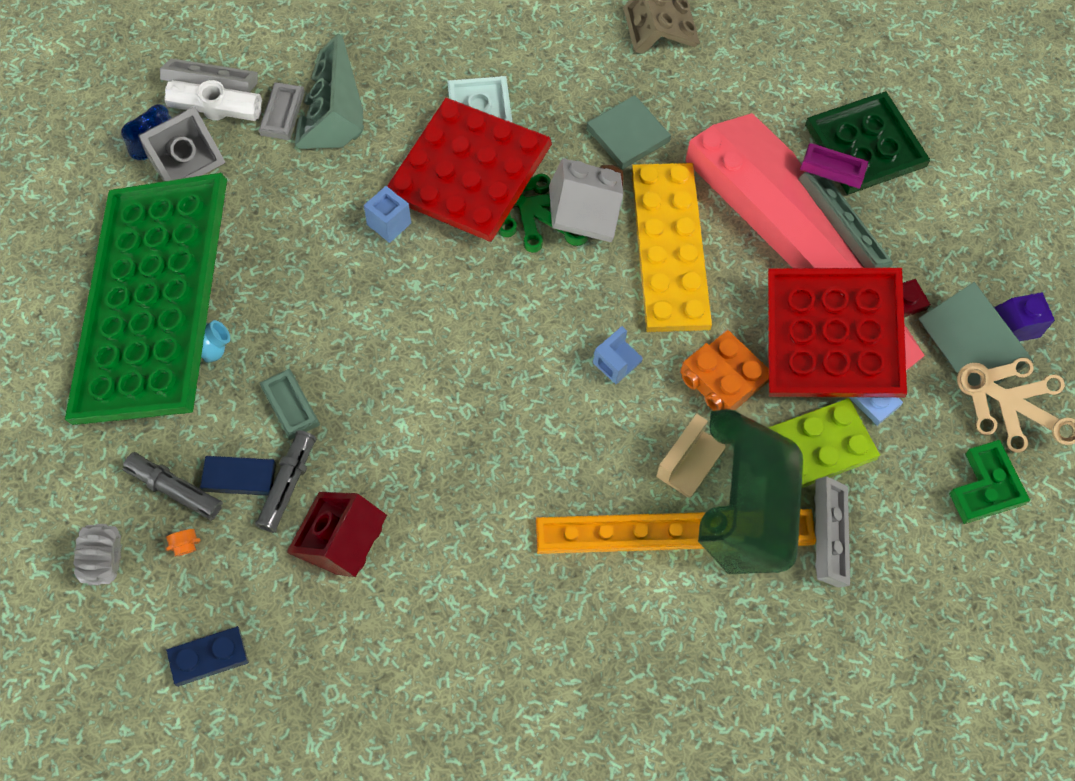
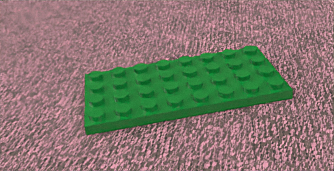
(148, 301)

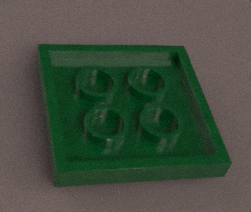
(872, 132)

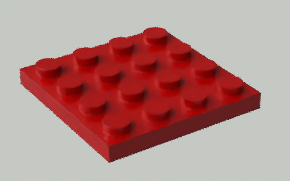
(469, 168)
(836, 332)

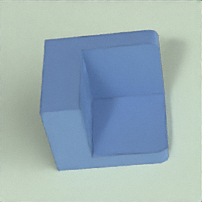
(387, 214)
(616, 356)

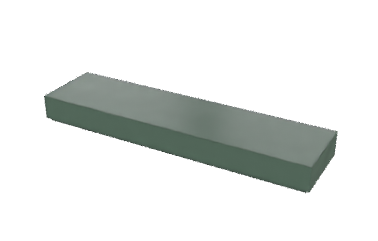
(845, 221)

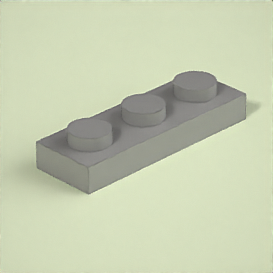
(199, 72)
(832, 532)

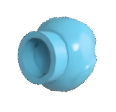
(214, 342)

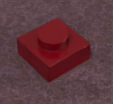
(914, 298)

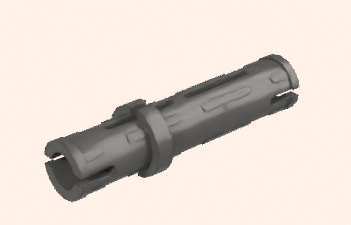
(291, 468)
(161, 479)

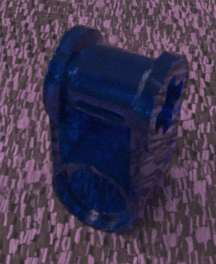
(140, 125)

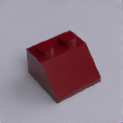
(338, 532)

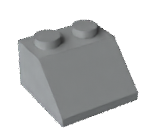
(585, 199)

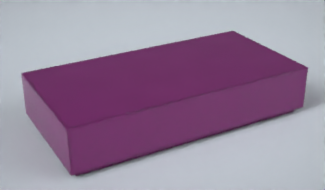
(834, 165)

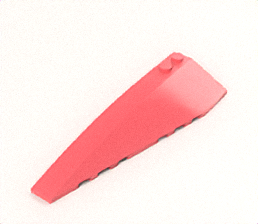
(762, 185)

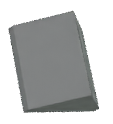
(181, 147)

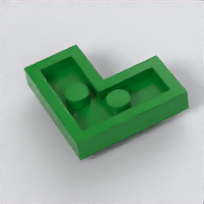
(996, 488)

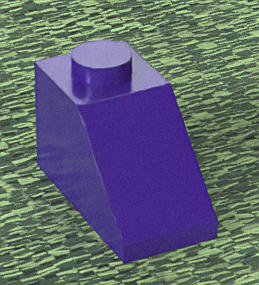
(1026, 315)

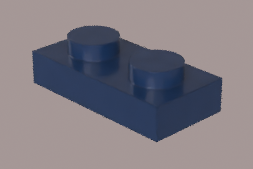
(207, 656)

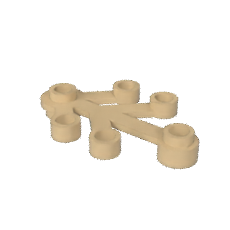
(1012, 401)

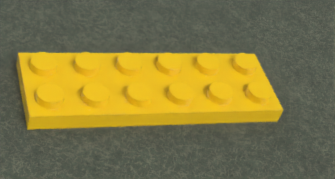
(670, 248)

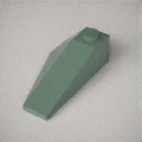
(334, 102)

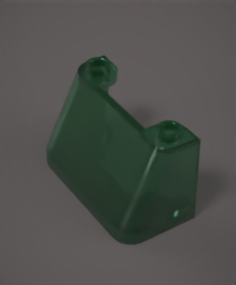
(763, 513)

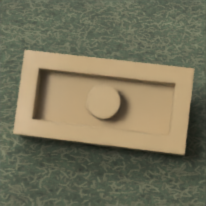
(690, 458)

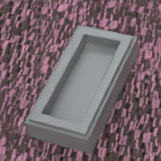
(281, 111)

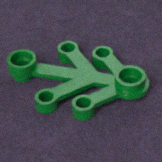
(534, 207)

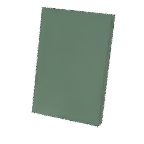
(973, 332)

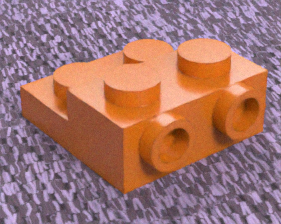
(724, 372)

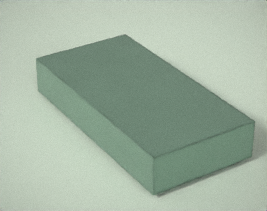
(289, 403)

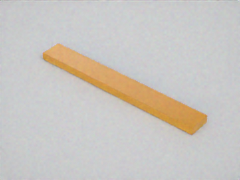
(634, 532)

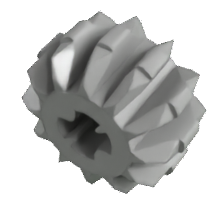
(97, 554)

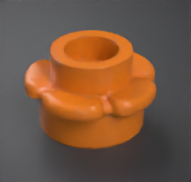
(182, 542)

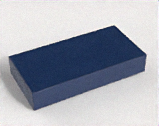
(238, 475)

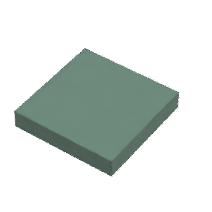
(628, 132)

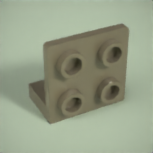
(658, 18)

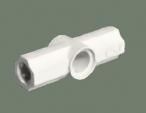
(213, 100)

